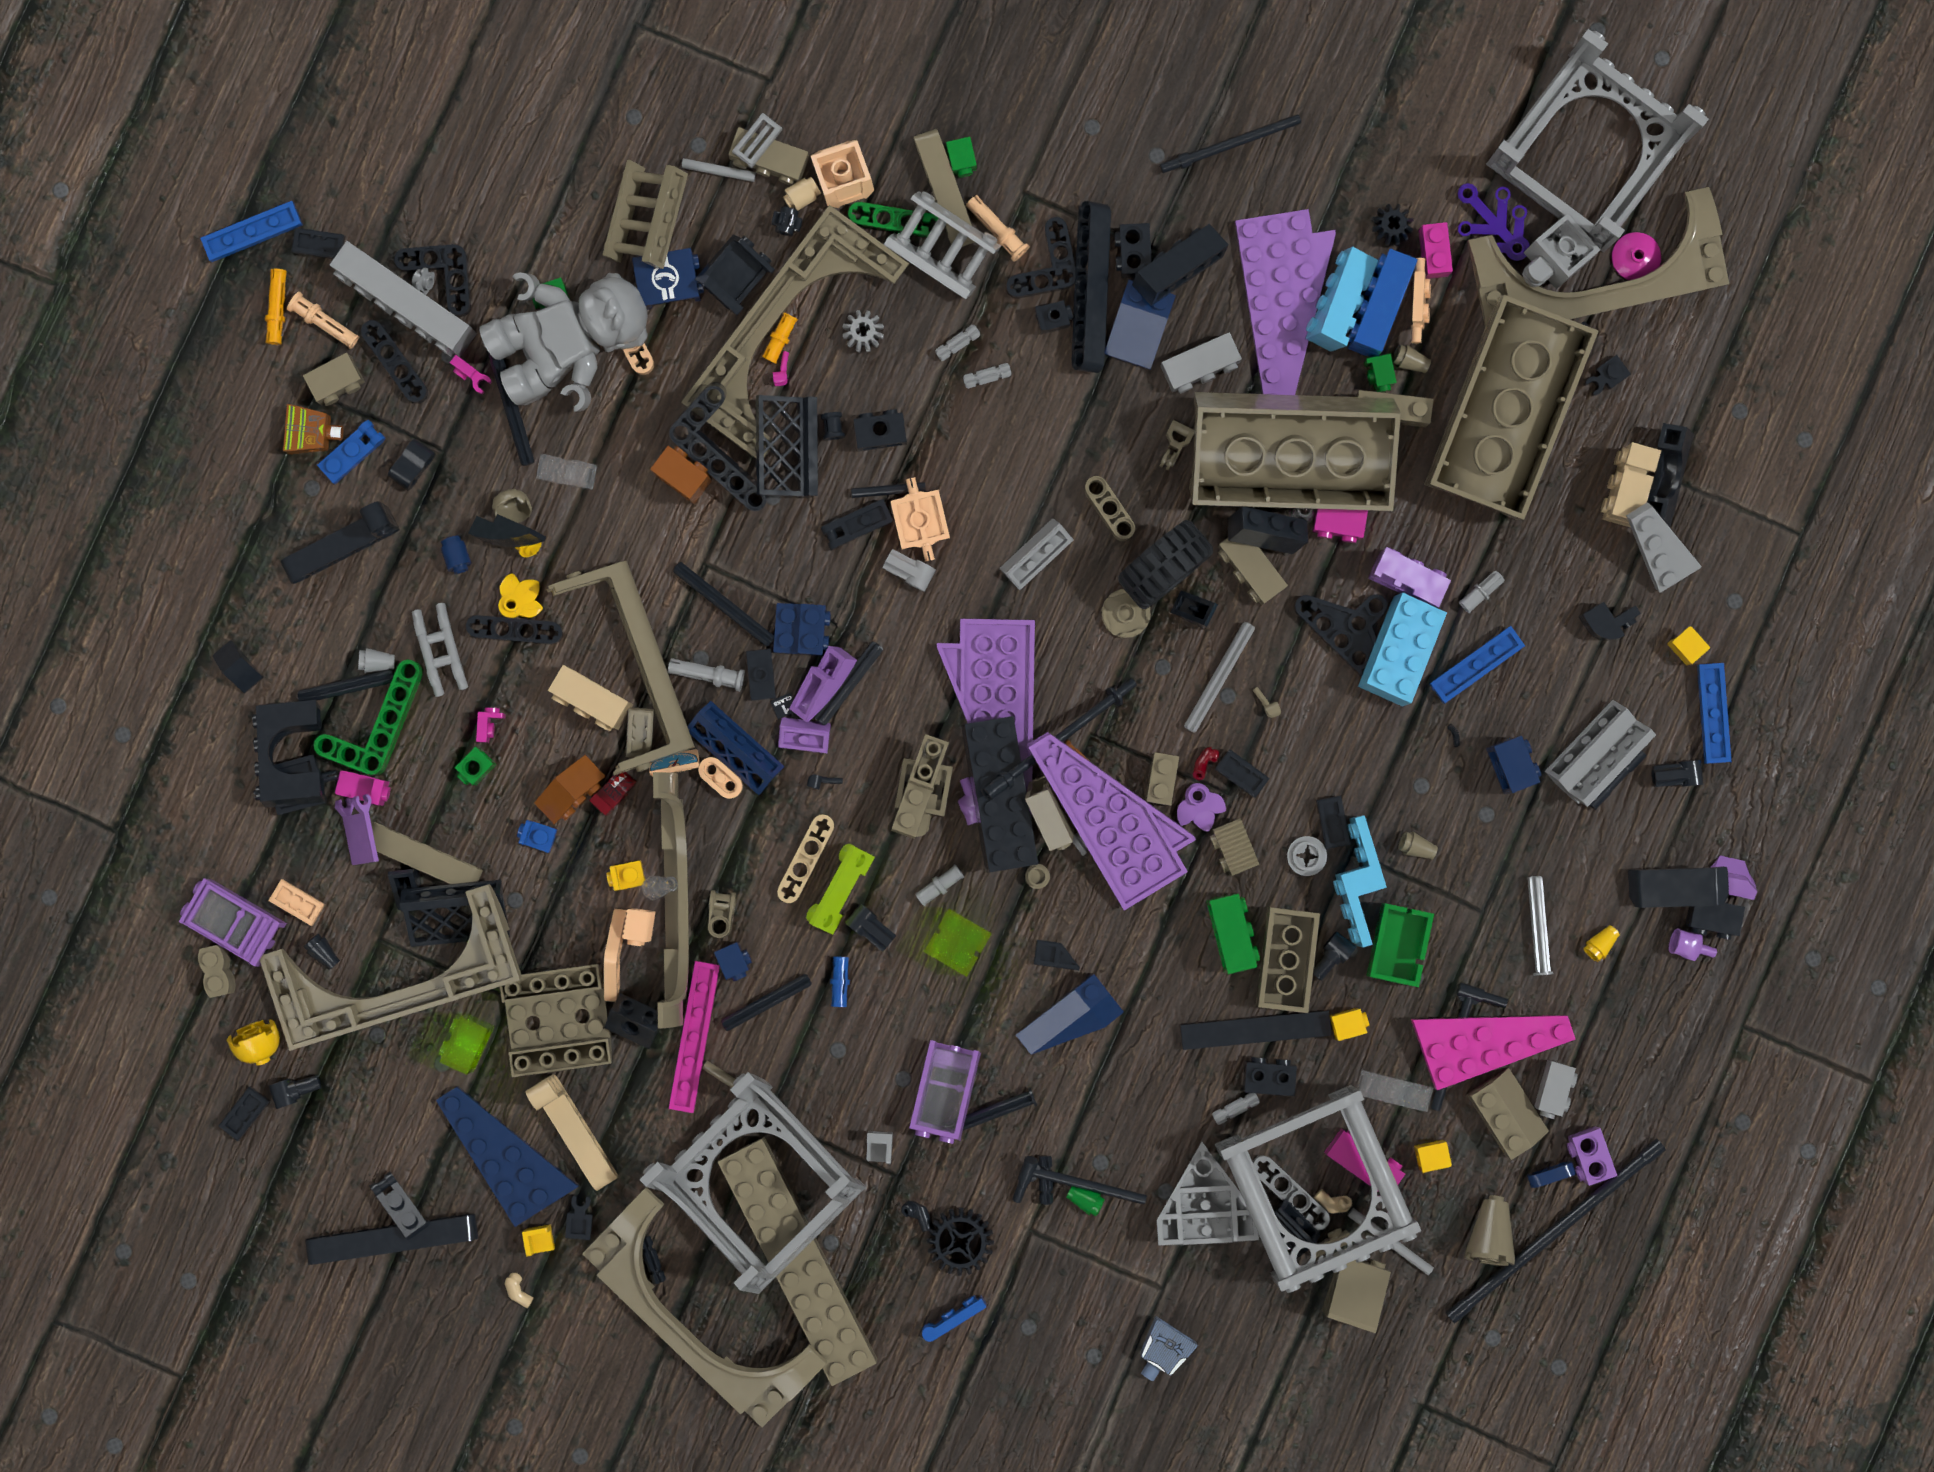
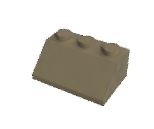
(1508, 1114)

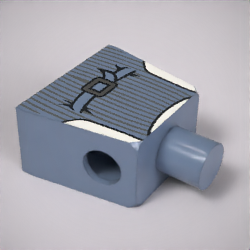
(1165, 1349)

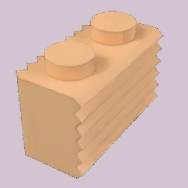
(638, 926)

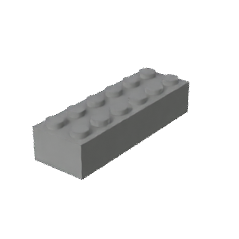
(398, 296)

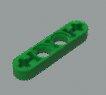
(895, 221)

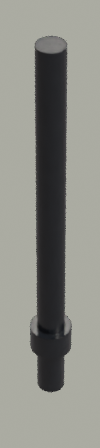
(1185, 160)

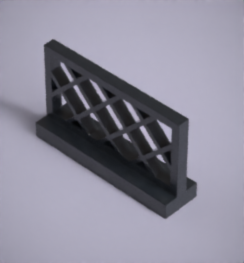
(806, 443)
(442, 896)

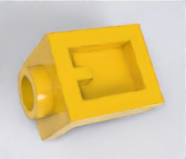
(626, 875)

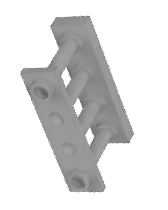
(922, 257)

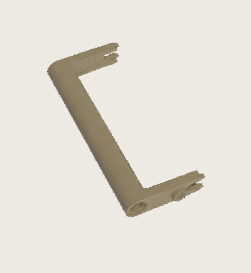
(647, 657)

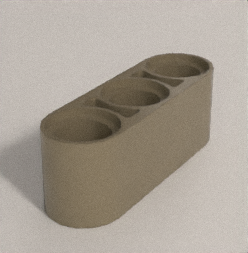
(1100, 500)

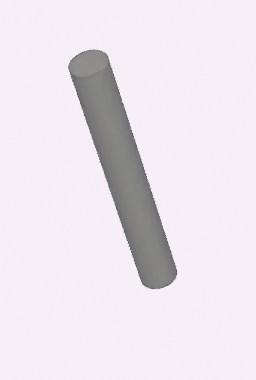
(718, 170)

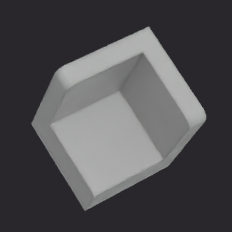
(879, 1146)

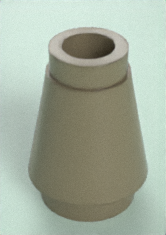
(1408, 358)
(1417, 846)

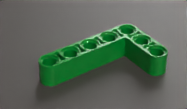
(381, 726)

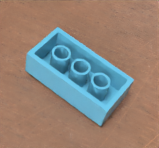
(1402, 649)

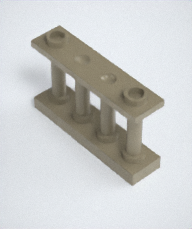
(663, 219)

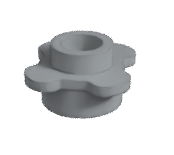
(423, 280)

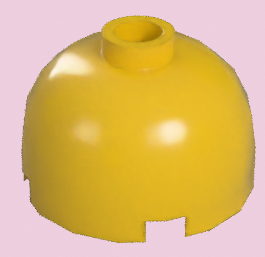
(255, 1042)

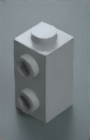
(1554, 1089)

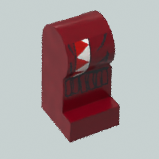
(613, 792)

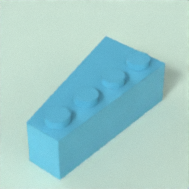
(1341, 299)

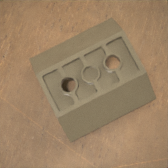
(560, 1039)

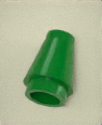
(1086, 1200)

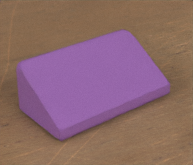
(804, 735)

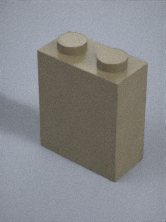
(1049, 814)

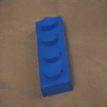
(251, 231)
(1477, 664)
(1714, 713)

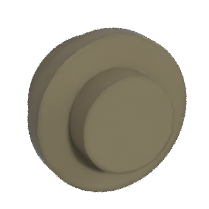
(1037, 876)

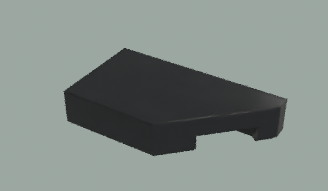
(1053, 955)

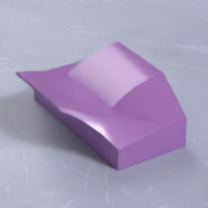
(1739, 879)

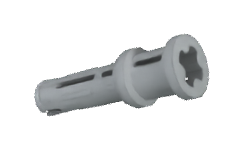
(718, 675)

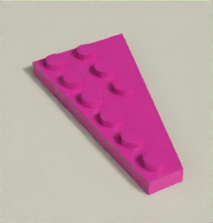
(1475, 1045)

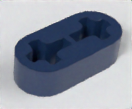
(1551, 1174)

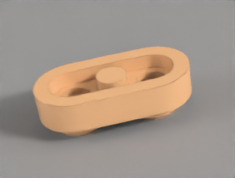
(720, 778)

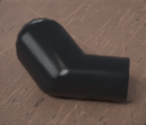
(918, 1212)

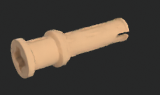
(1005, 236)
(313, 314)

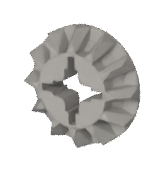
(1314, 865)

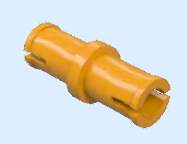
(779, 338)

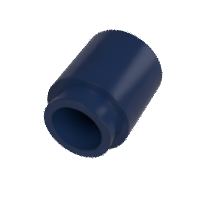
(455, 554)

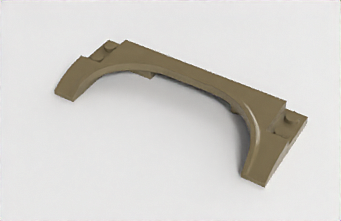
(829, 249)
(1692, 267)
(676, 902)
(316, 1014)
(620, 1262)

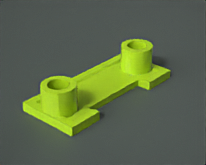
(827, 913)

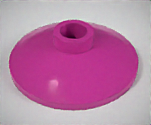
(1625, 261)

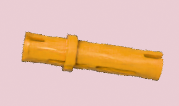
(276, 305)

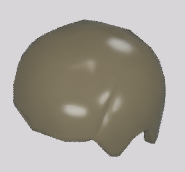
(512, 505)

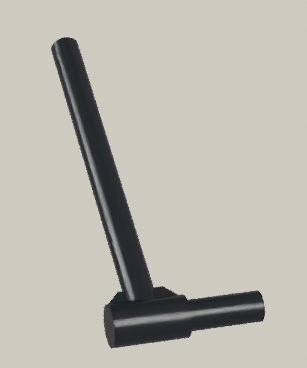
(1469, 996)
(1031, 1170)

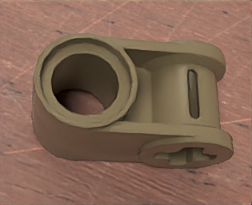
(721, 911)

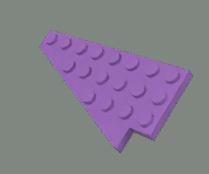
(1282, 283)
(995, 674)
(1122, 831)

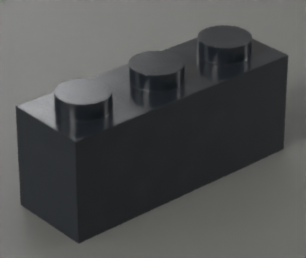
(1267, 530)

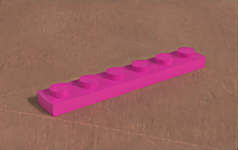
(694, 1037)

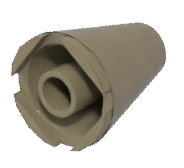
(1492, 1234)

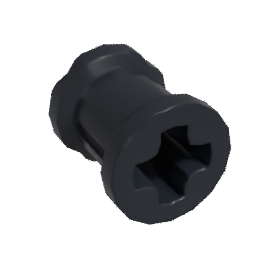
(832, 426)

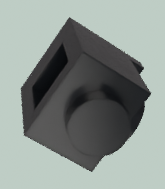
(1046, 323)

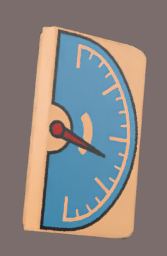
(677, 763)

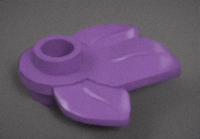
(1202, 810)

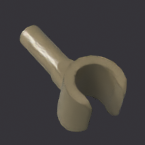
(1271, 710)

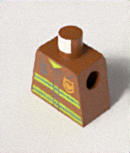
(308, 430)

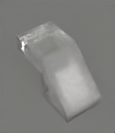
(566, 472)

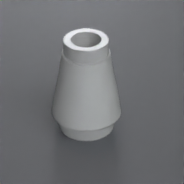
(374, 660)

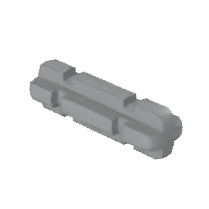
(957, 342)
(987, 375)
(1235, 1108)

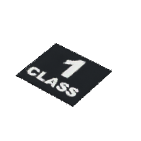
(782, 704)

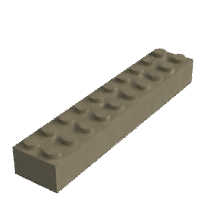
(808, 1278)

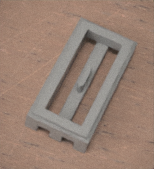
(744, 157)

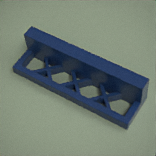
(736, 744)

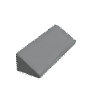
(1036, 554)

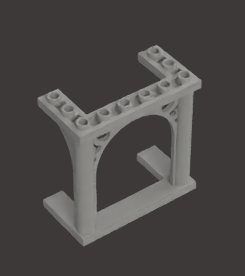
(1585, 60)
(751, 1094)
(1399, 1224)

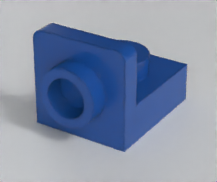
(537, 835)

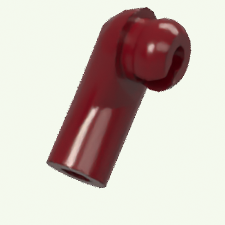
(1201, 763)

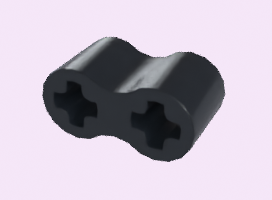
(411, 464)

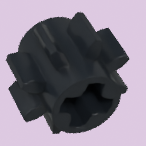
(786, 221)

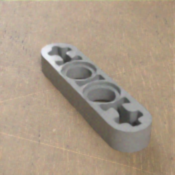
(1291, 1191)

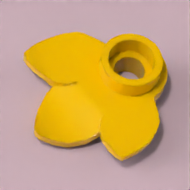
(521, 594)

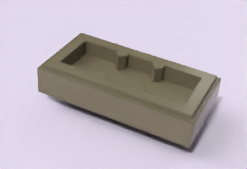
(639, 731)

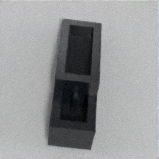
(504, 532)

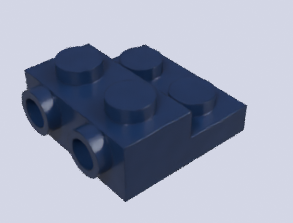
(801, 629)

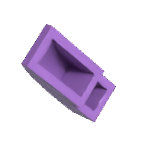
(822, 682)

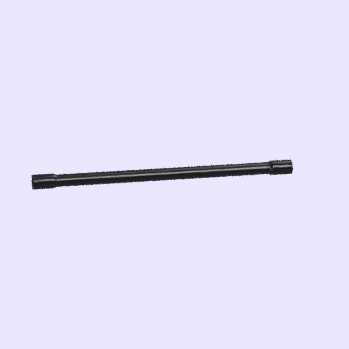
(1645, 1157)

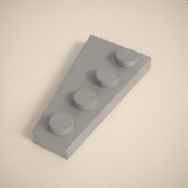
(1661, 549)

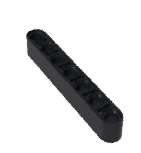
(1091, 287)
(390, 1239)

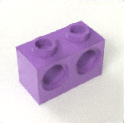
(1597, 1153)

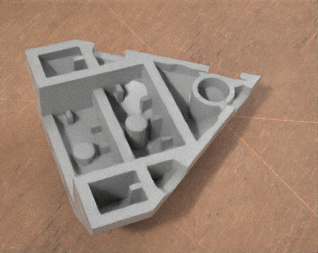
(1205, 1207)

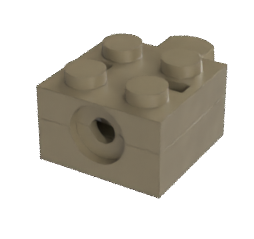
(937, 801)

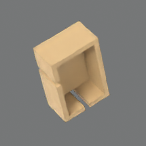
(1630, 483)
(589, 699)

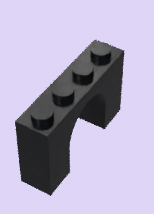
(272, 725)

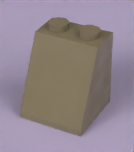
(1358, 1294)

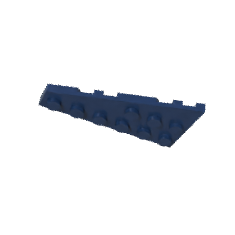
(511, 1167)

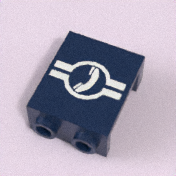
(668, 284)

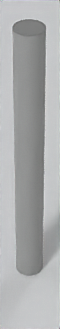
(1398, 1247)

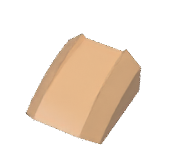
(842, 173)

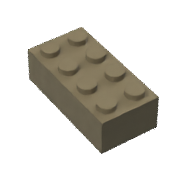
(1287, 960)

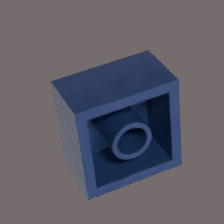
(1514, 764)

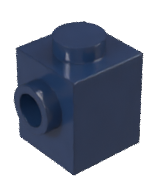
(733, 961)

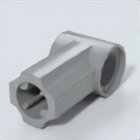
(913, 572)

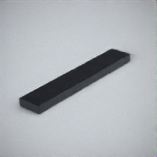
(1255, 1030)

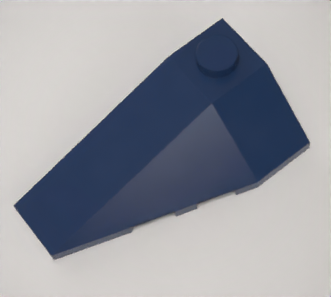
(1074, 1015)

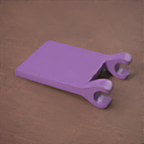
(358, 829)

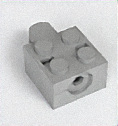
(1558, 253)

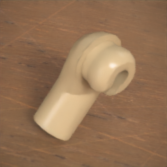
(1334, 1204)
(514, 1290)

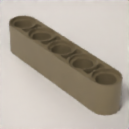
(941, 178)
(423, 856)

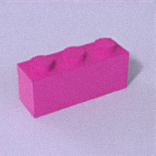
(1345, 1153)

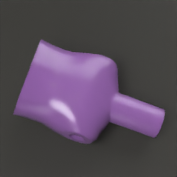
(966, 802)
(1689, 945)

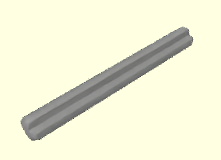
(1219, 677)

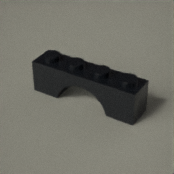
(1675, 447)

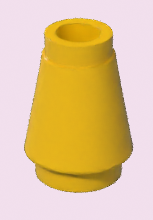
(1600, 945)

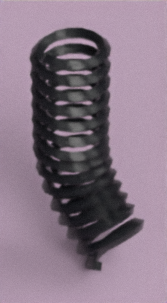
(1456, 741)

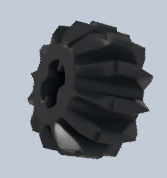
(1393, 215)

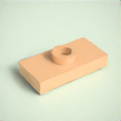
(297, 902)

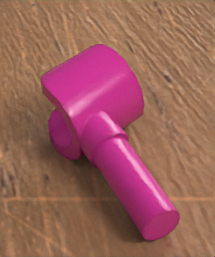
(780, 378)

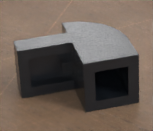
(1604, 626)

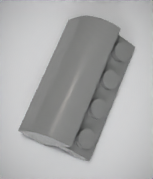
(1599, 753)

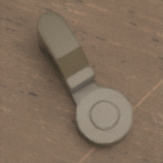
(1169, 460)

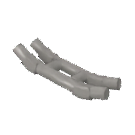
(434, 663)

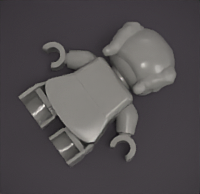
(565, 336)

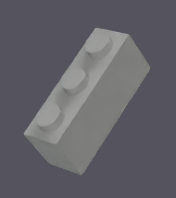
(1201, 363)

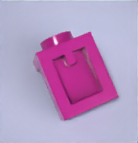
(485, 728)

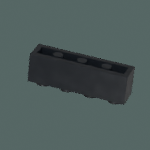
(1179, 264)

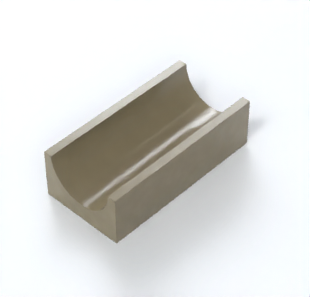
(1511, 407)
(1295, 451)

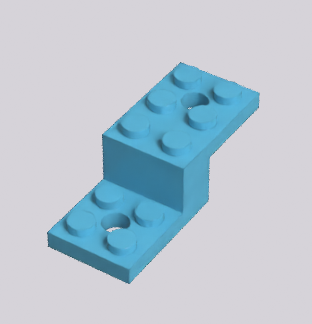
(1359, 881)

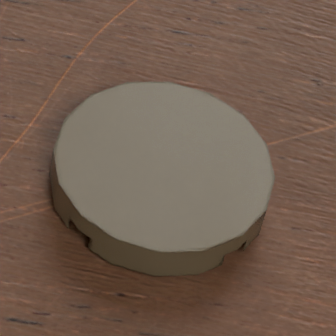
(1123, 616)

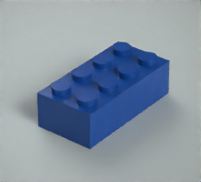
(1383, 302)

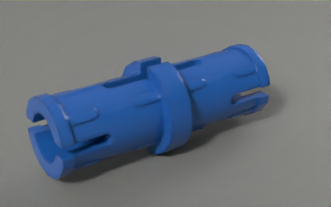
(840, 981)

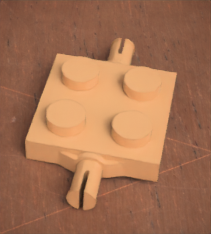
(1421, 310)
(920, 519)

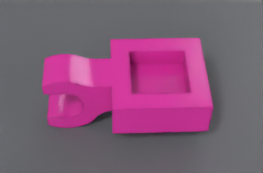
(464, 370)

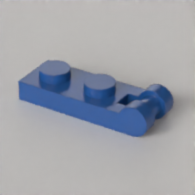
(351, 452)
(953, 1318)

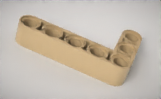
(573, 1130)

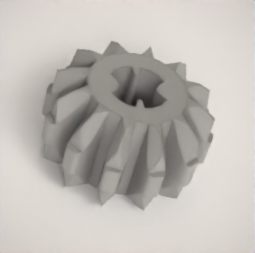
(854, 328)

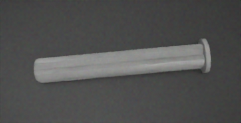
(1539, 926)

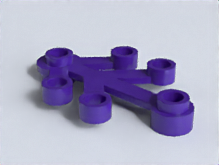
(1497, 224)

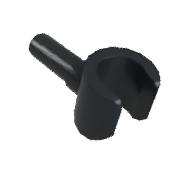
(815, 781)

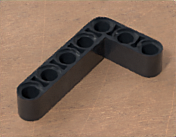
(713, 451)
(374, 526)

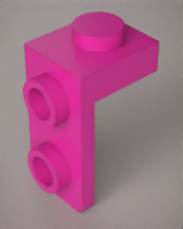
(354, 784)

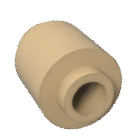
(801, 193)

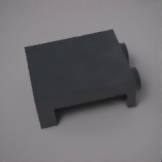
(734, 272)

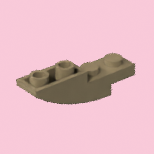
(920, 786)

